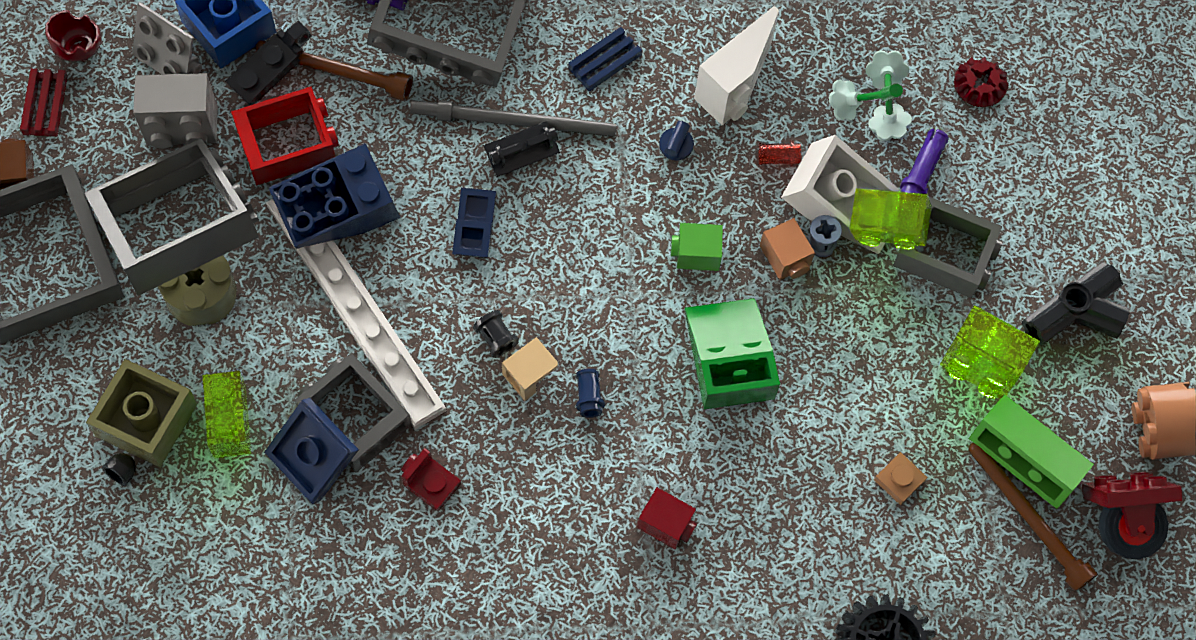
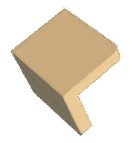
(528, 367)

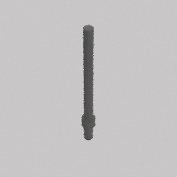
(445, 111)

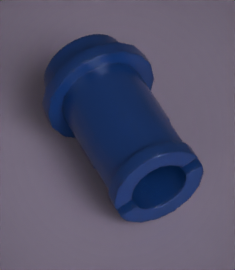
(590, 400)

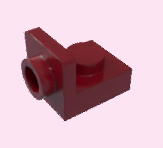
(429, 479)

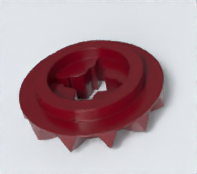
(983, 95)

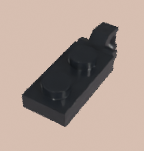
(269, 63)

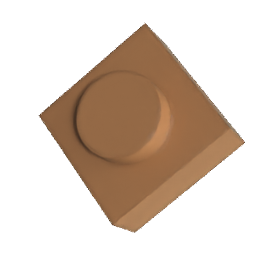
(900, 478)

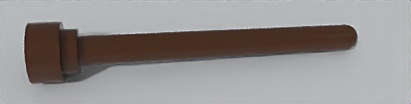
(397, 85)
(1076, 571)

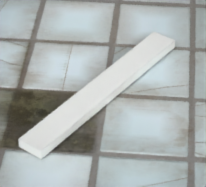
(369, 328)

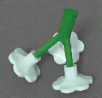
(886, 74)

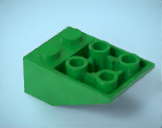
(732, 354)

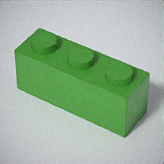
(1031, 451)

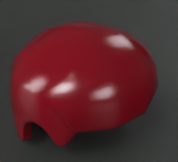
(65, 30)

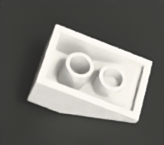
(731, 73)
(828, 183)

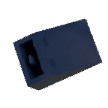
(334, 199)

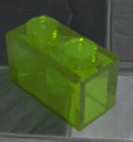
(890, 218)
(226, 414)

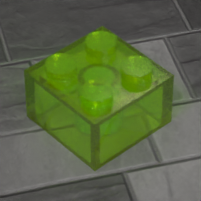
(989, 353)

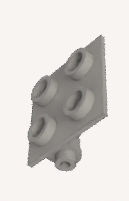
(163, 44)

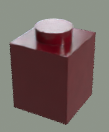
(667, 519)

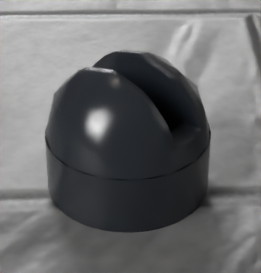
(120, 468)

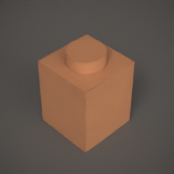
(787, 250)

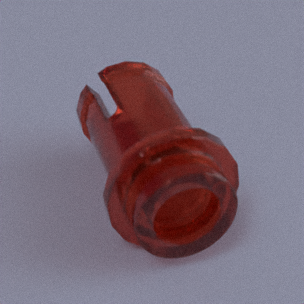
(780, 153)

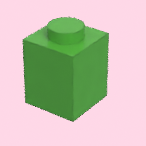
(698, 246)

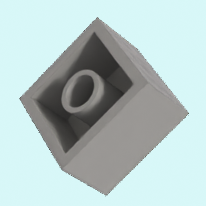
(175, 109)

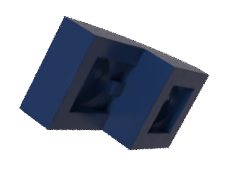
(474, 223)

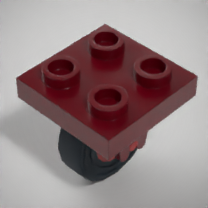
(1132, 517)

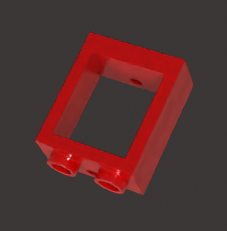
(278, 110)

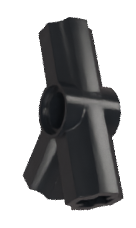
(1093, 311)

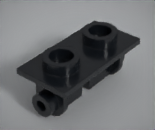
(522, 148)

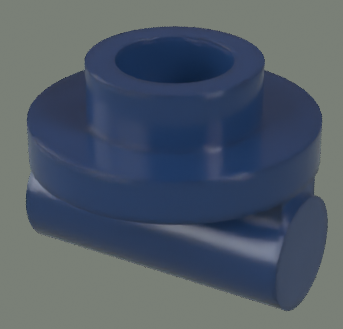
(677, 142)

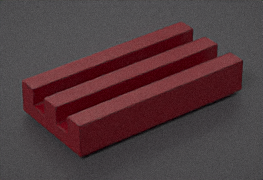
(30, 99)

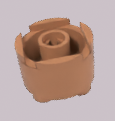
(1166, 420)

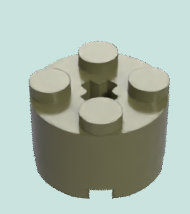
(201, 294)

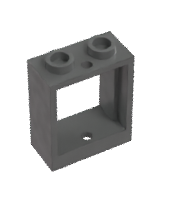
(948, 275)
(385, 430)

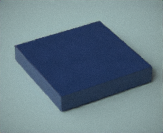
(311, 451)

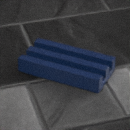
(625, 43)

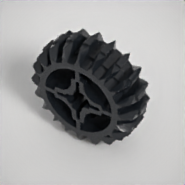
(894, 613)

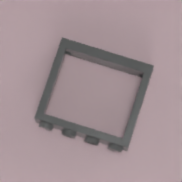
(441, 56)
(161, 178)
(40, 190)

